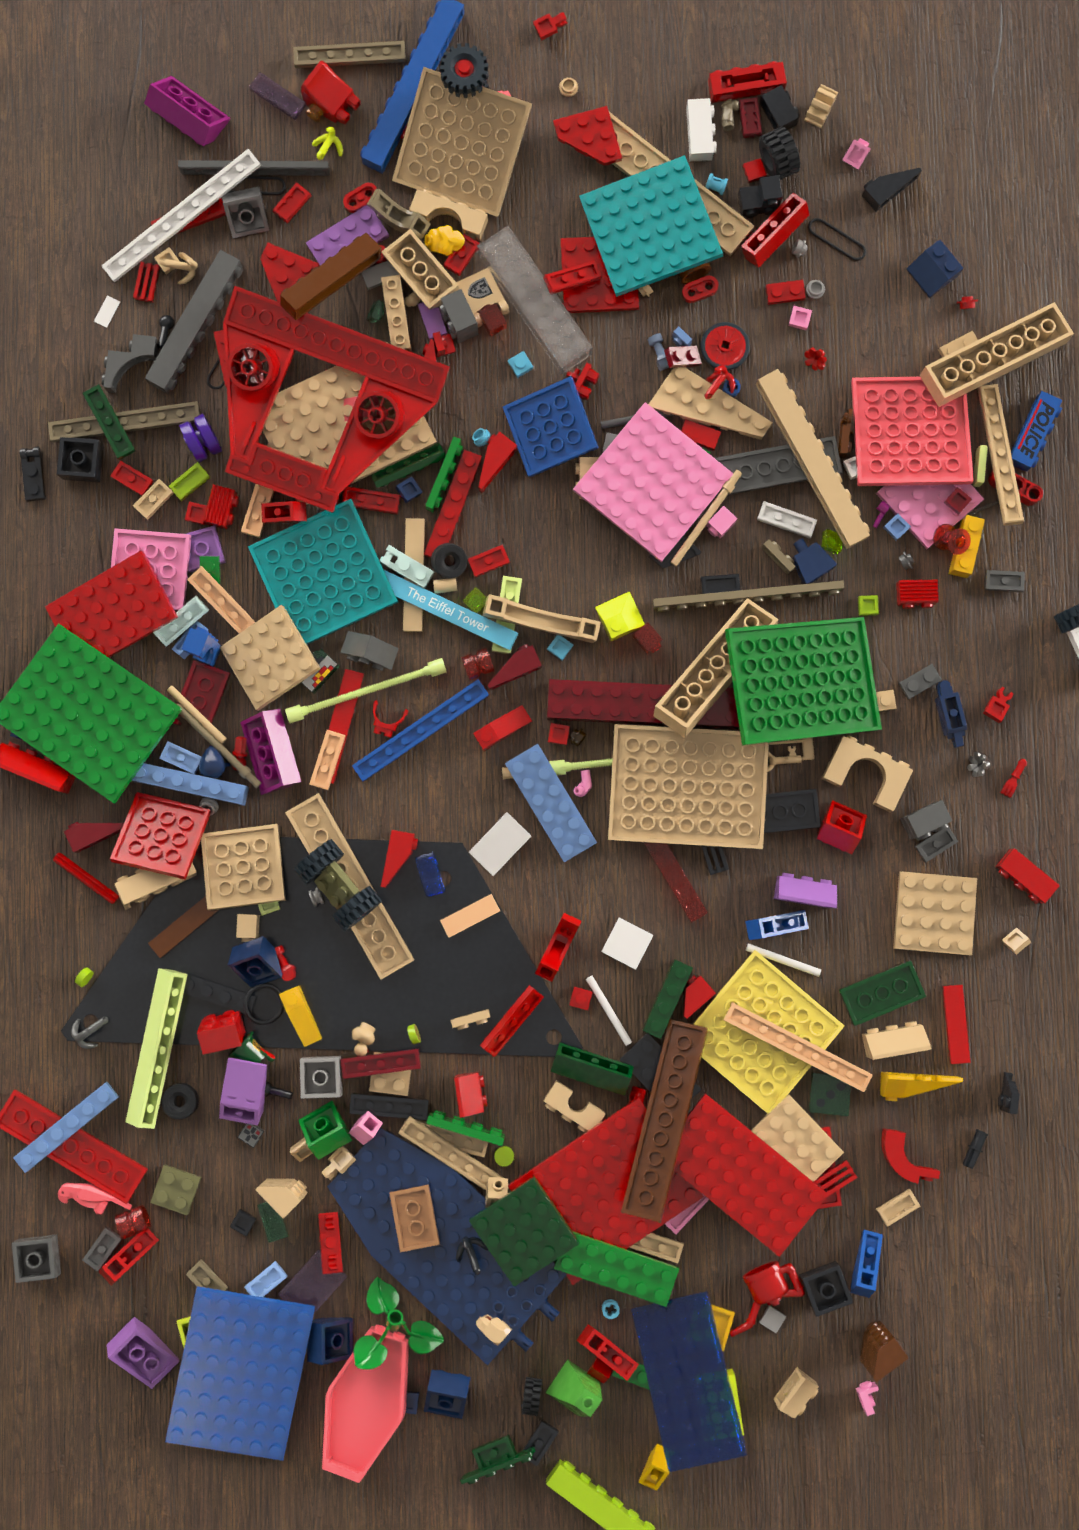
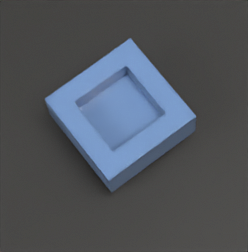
(680, 338)
(896, 526)

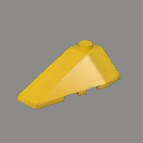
(906, 1084)

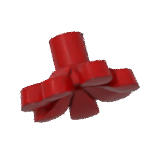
(815, 358)

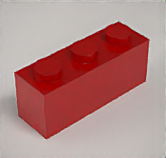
(1026, 876)

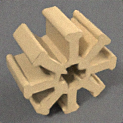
(821, 106)

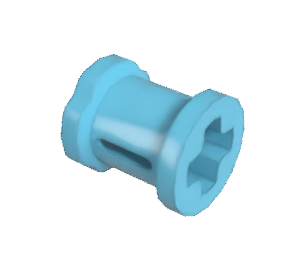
(716, 184)

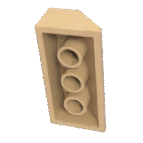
(420, 269)

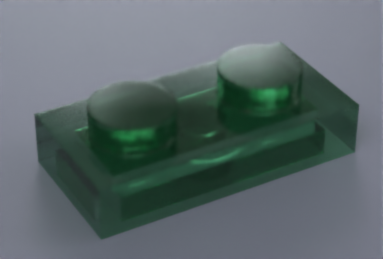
(273, 1223)

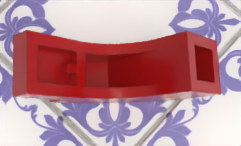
(558, 947)
(893, 1151)

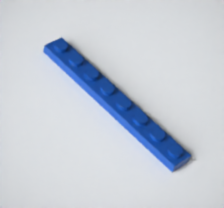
(420, 730)

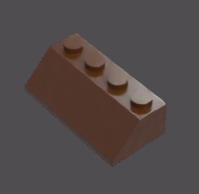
(880, 1351)

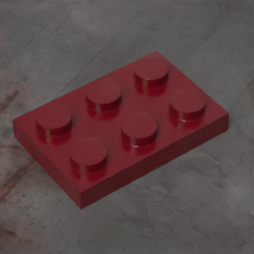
(205, 688)

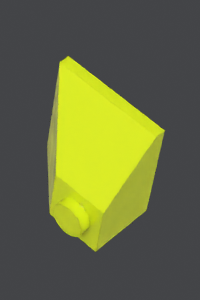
(620, 616)

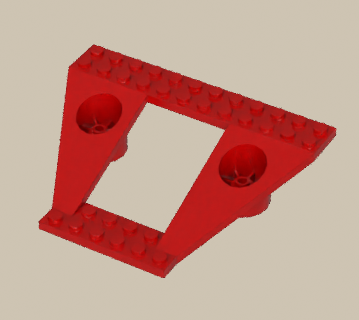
(401, 376)

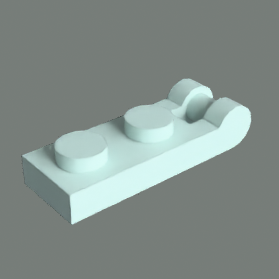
(407, 567)

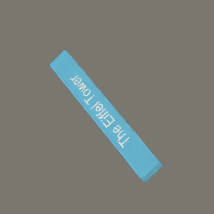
(452, 612)

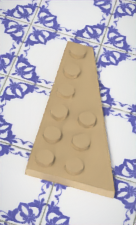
(684, 397)

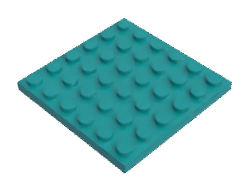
(651, 226)
(324, 572)

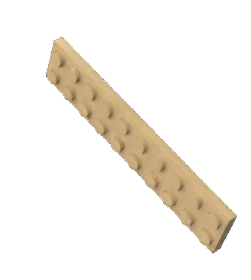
(640, 156)
(376, 930)

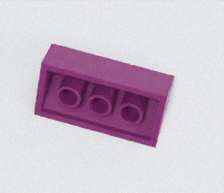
(186, 110)
(270, 751)

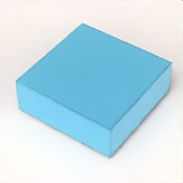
(560, 647)

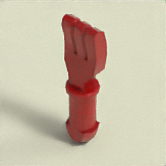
(1011, 784)

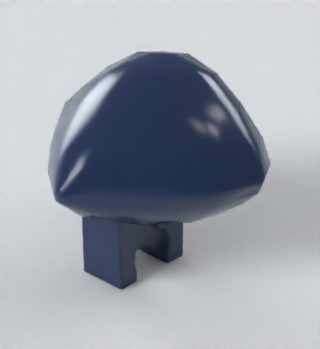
(212, 763)

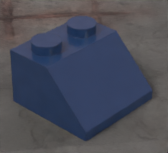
(935, 268)
(255, 962)
(330, 1340)
(447, 1394)

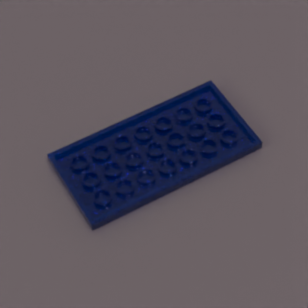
(689, 1382)

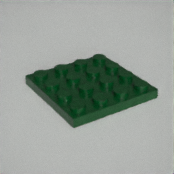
(524, 1231)

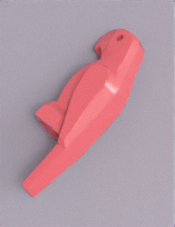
(88, 1196)

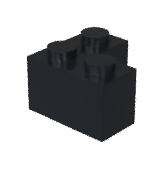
(760, 198)

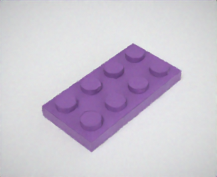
(344, 232)

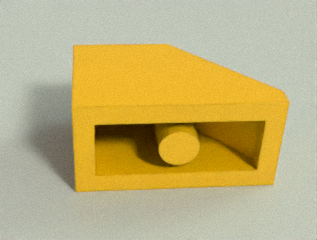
(655, 1469)

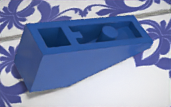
(776, 925)
(867, 1264)

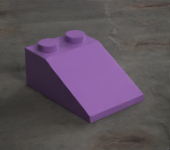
(141, 1353)

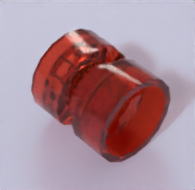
(478, 664)
(136, 1220)

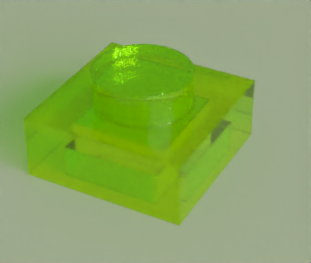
(831, 541)
(475, 600)

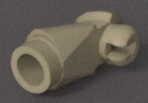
(727, 118)

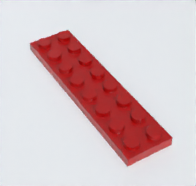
(79, 1153)

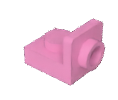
(857, 153)
(867, 1400)

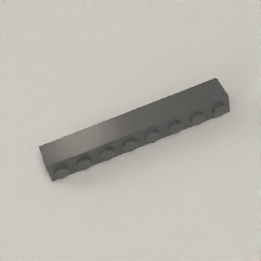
(194, 322)

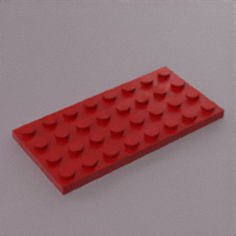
(745, 1176)

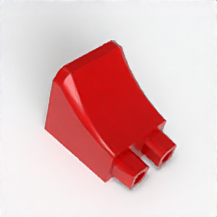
(329, 93)

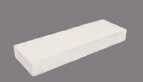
(787, 519)

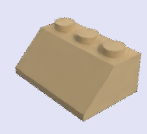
(895, 1040)
(282, 1194)

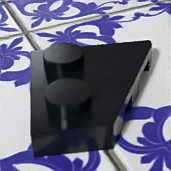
(1010, 1095)

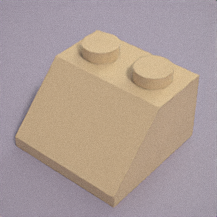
(796, 1393)

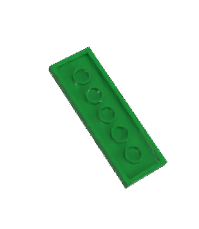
(619, 1269)

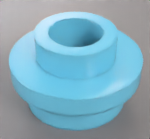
(481, 437)

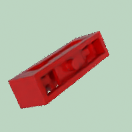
(746, 81)

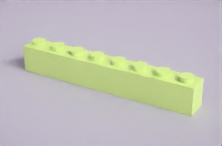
(156, 1048)

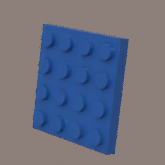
(550, 427)

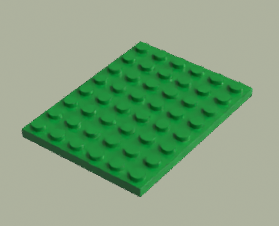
(802, 680)
(87, 713)

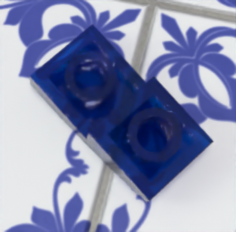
(430, 874)

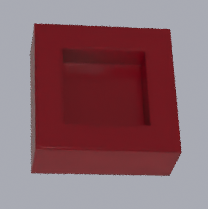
(958, 500)

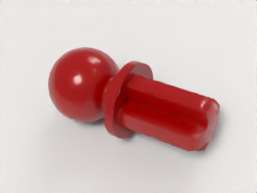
(240, 750)

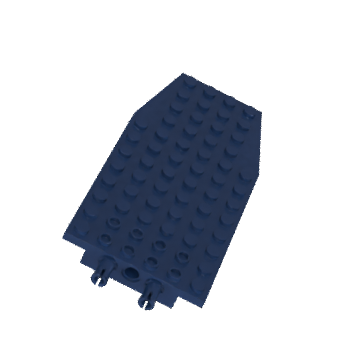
(432, 1272)

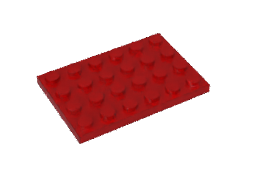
(115, 606)

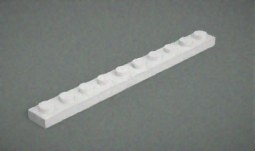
(181, 215)

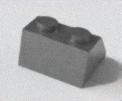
(245, 212)

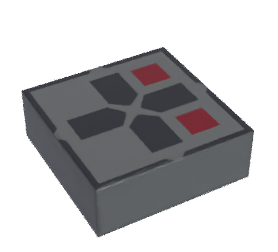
(251, 1134)

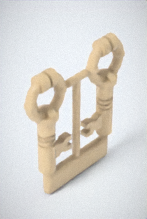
(808, 753)

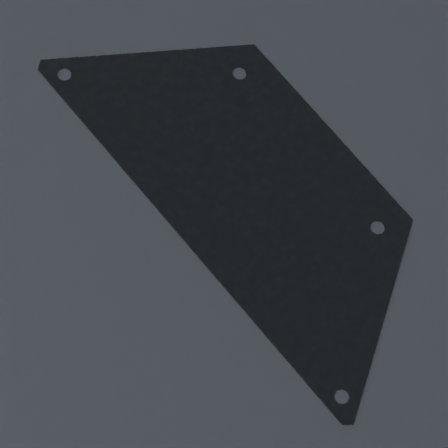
(446, 980)

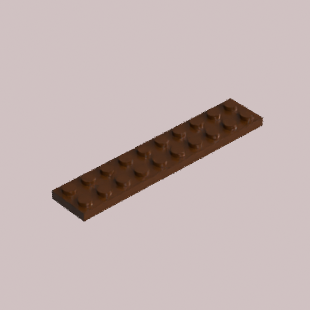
(664, 1121)

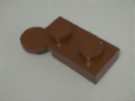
(846, 429)

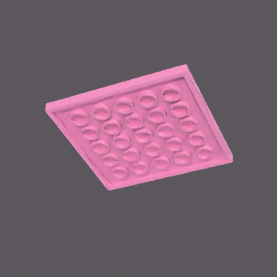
(653, 482)

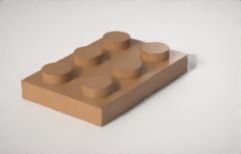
(414, 1218)

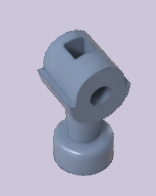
(655, 341)

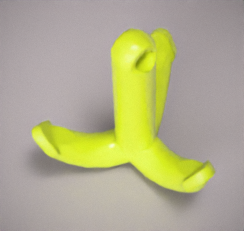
(328, 139)

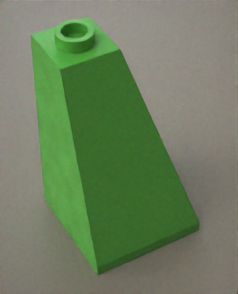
(576, 1390)

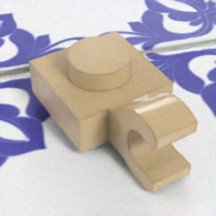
(340, 1161)

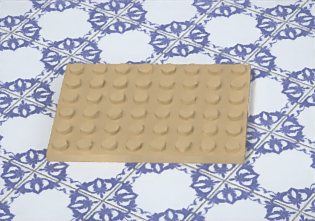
(310, 421)
(687, 788)

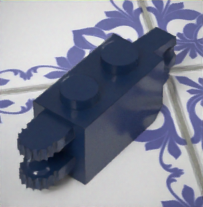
(950, 713)

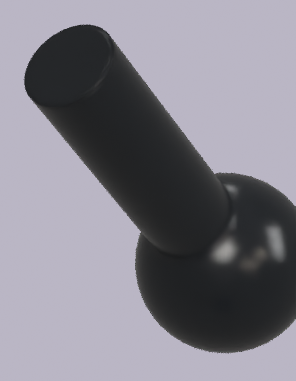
(166, 323)
(277, 1092)

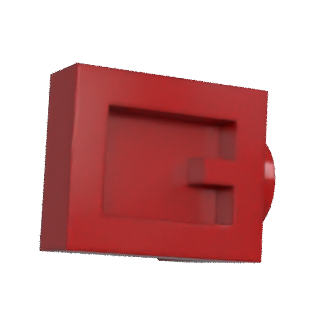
(443, 344)

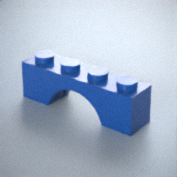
(202, 646)

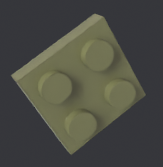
(175, 1189)

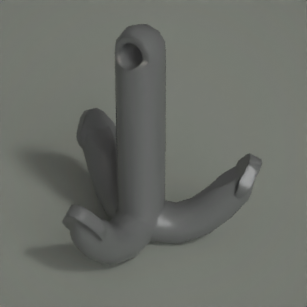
(79, 1037)

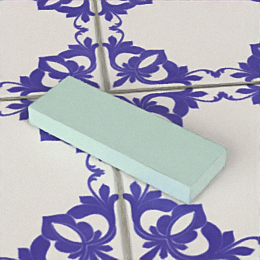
(186, 617)

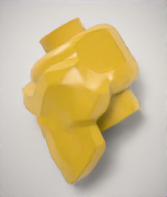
(444, 240)

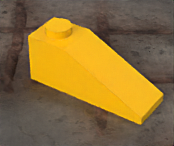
(300, 1015)

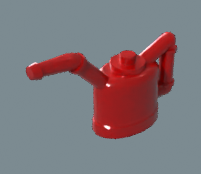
(768, 1287)

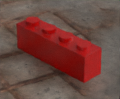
(775, 230)

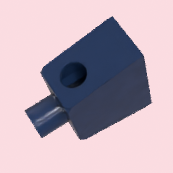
(811, 561)

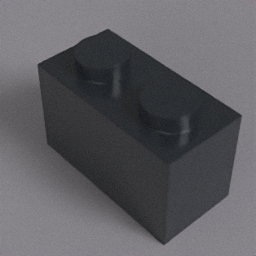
(779, 108)

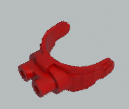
(387, 729)

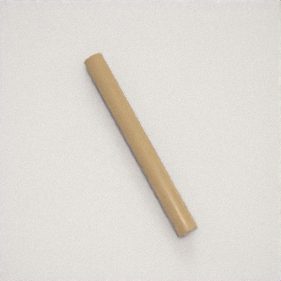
(196, 714)

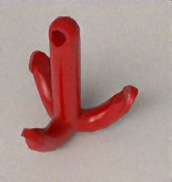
(719, 376)

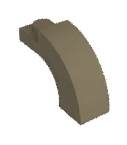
(397, 216)

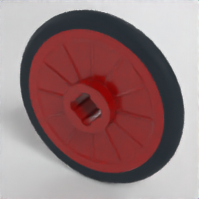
(730, 335)

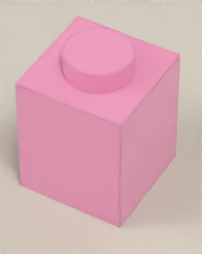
(721, 522)
(365, 1128)

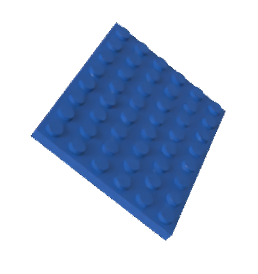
(240, 1373)

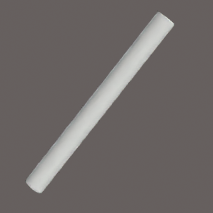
(784, 960)
(609, 1011)

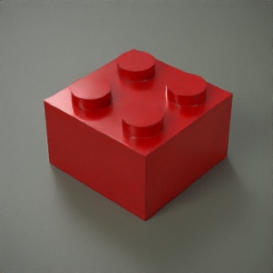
(221, 1032)

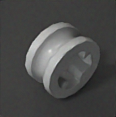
(316, 897)

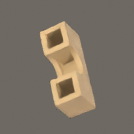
(558, 1098)

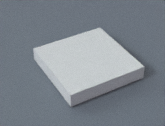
(627, 943)

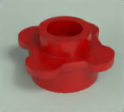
(967, 302)

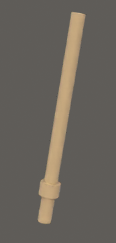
(727, 488)

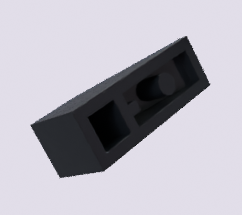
(886, 187)

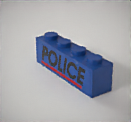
(1034, 431)

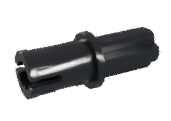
(975, 1149)

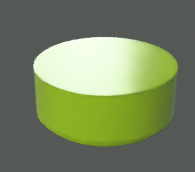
(84, 977)
(504, 1156)

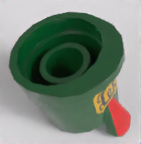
(250, 1051)

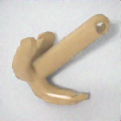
(190, 266)

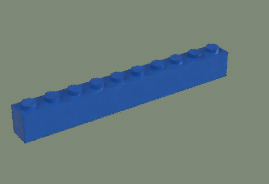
(399, 106)

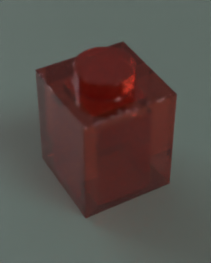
(492, 319)
(648, 638)

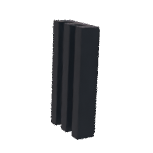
(707, 859)

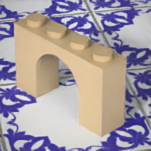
(894, 773)

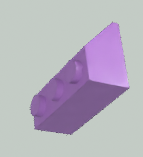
(806, 891)

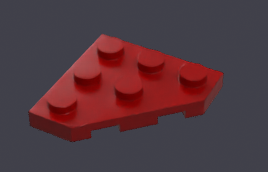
(590, 135)
(284, 267)

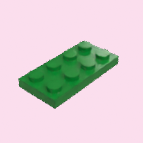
(473, 1130)

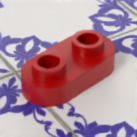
(359, 196)
(699, 289)

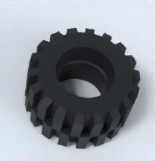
(779, 153)

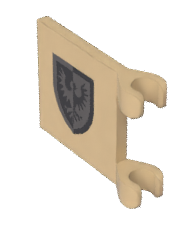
(482, 290)

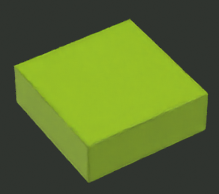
(868, 605)

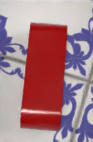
(1025, 487)

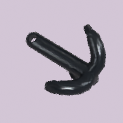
(467, 1244)

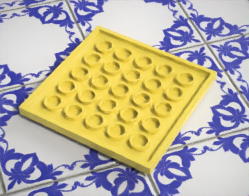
(747, 1061)

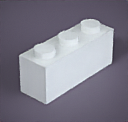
(700, 129)

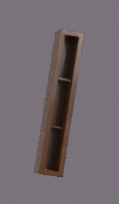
(330, 276)

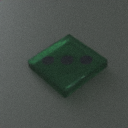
(829, 1095)

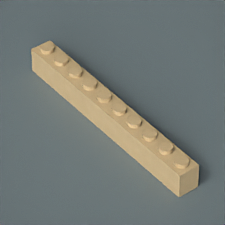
(812, 458)

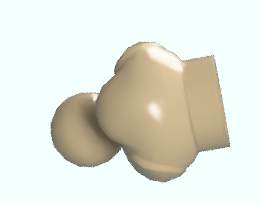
(365, 1035)

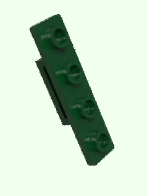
(495, 1456)

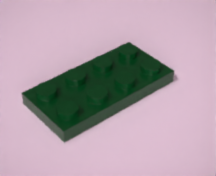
(882, 993)

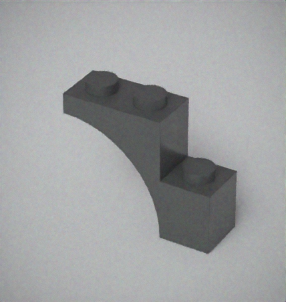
(142, 349)

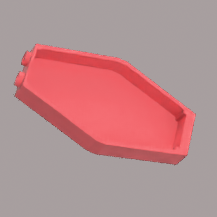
(365, 1408)

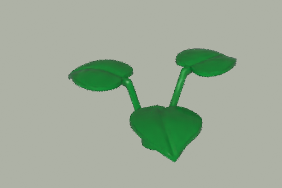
(385, 1298)

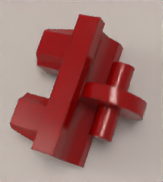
(587, 374)

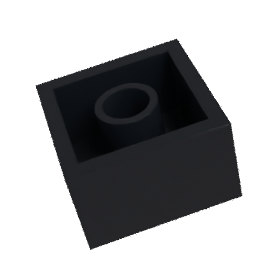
(80, 459)
(826, 1288)

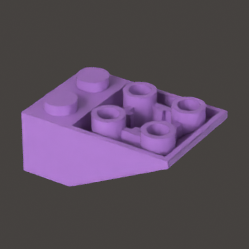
(243, 1091)

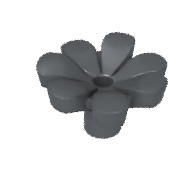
(978, 764)

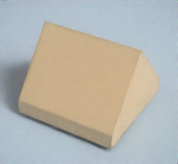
(300, 1150)

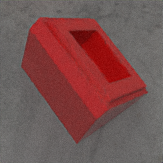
(600, 1370)

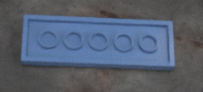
(550, 802)

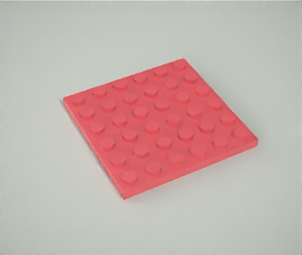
(907, 436)

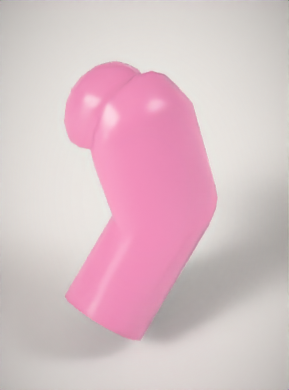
(585, 785)

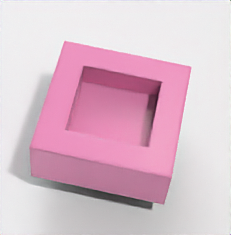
(800, 318)

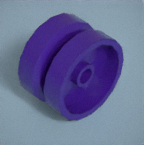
(198, 439)

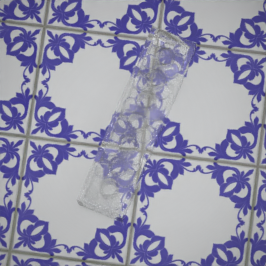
(531, 298)

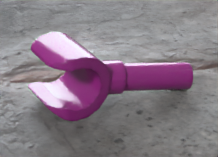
(883, 508)

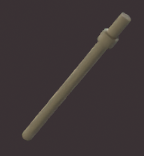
(244, 771)

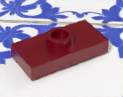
(750, 117)

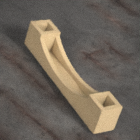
(523, 615)

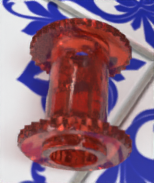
(948, 538)

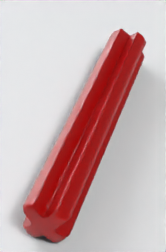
(85, 878)

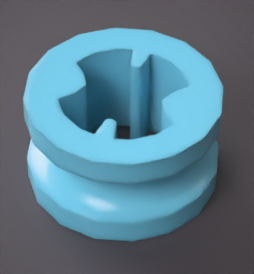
(607, 1303)

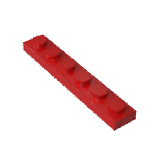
(454, 501)

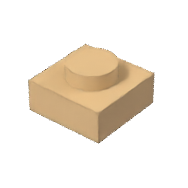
(166, 254)
(886, 700)
(1016, 941)

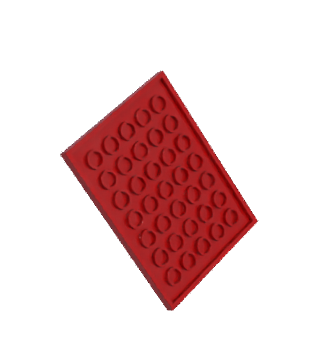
(592, 1177)

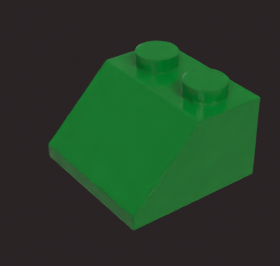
(325, 1130)

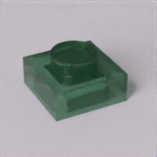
(376, 311)

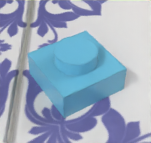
(520, 364)

